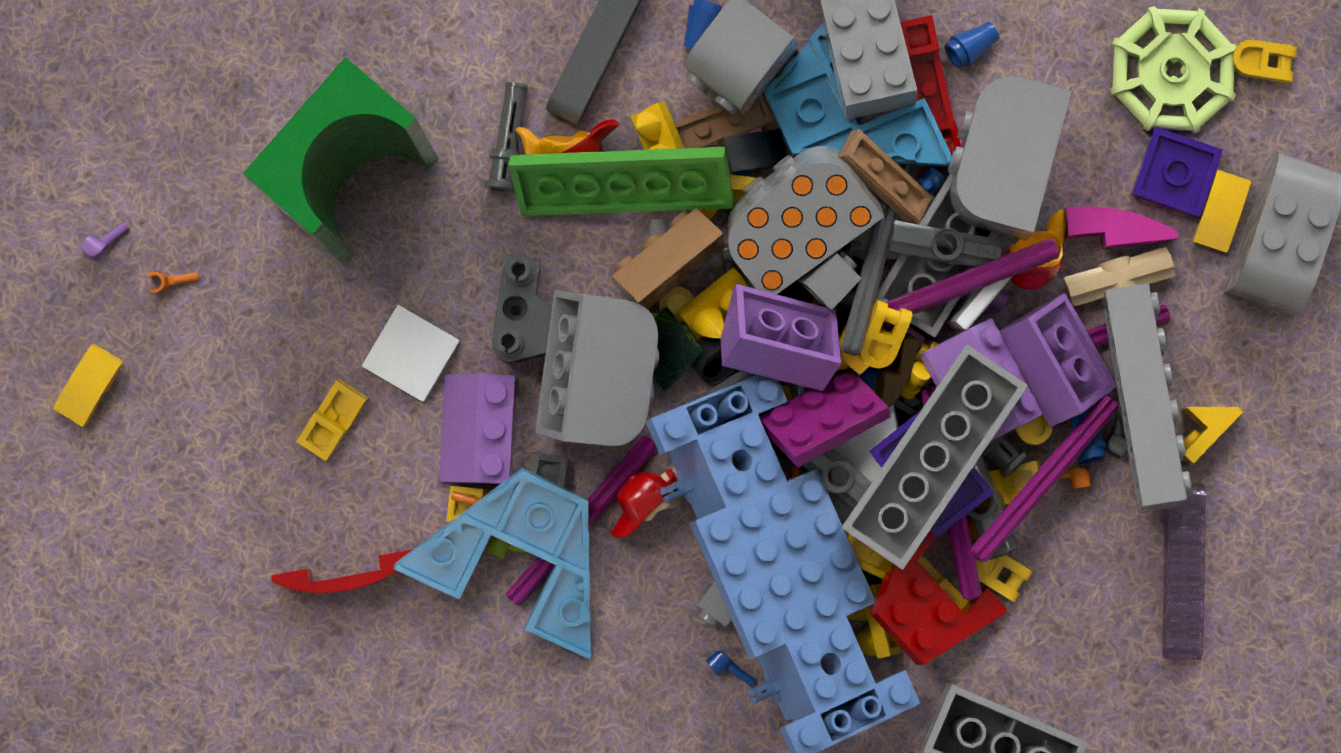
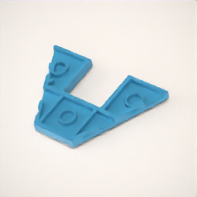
(812, 115)
(536, 519)

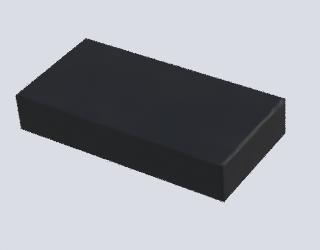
(753, 150)

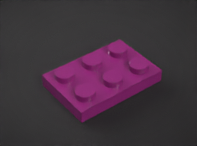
(824, 418)

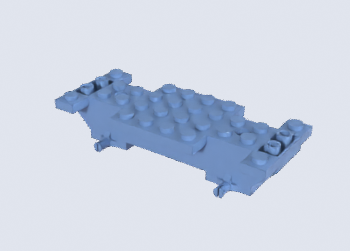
(778, 566)

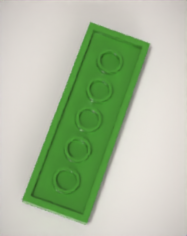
(622, 181)

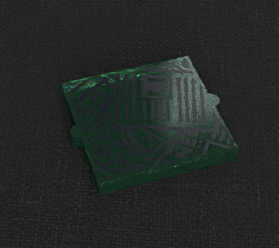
(675, 347)

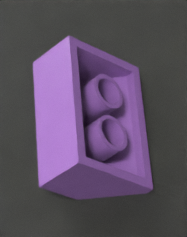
(780, 338)
(989, 342)
(1058, 360)
(478, 428)

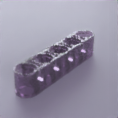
(1184, 578)

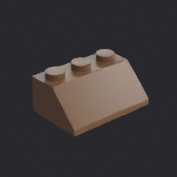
(668, 258)

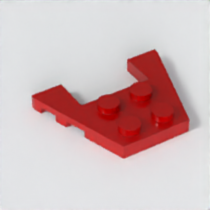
(922, 613)

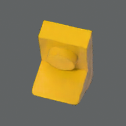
(1213, 422)

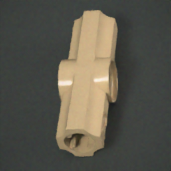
(1119, 273)

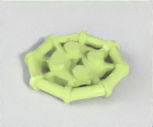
(1173, 90)

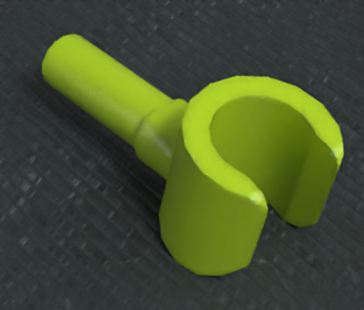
(499, 548)

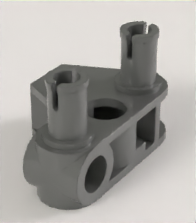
(526, 334)

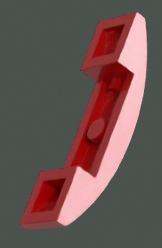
(929, 76)
(302, 579)

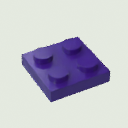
(1176, 172)

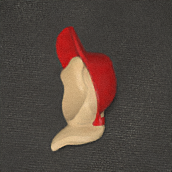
(642, 500)

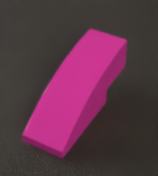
(1115, 227)

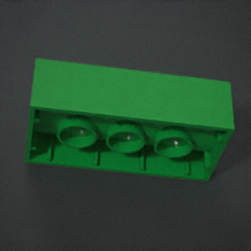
(327, 139)

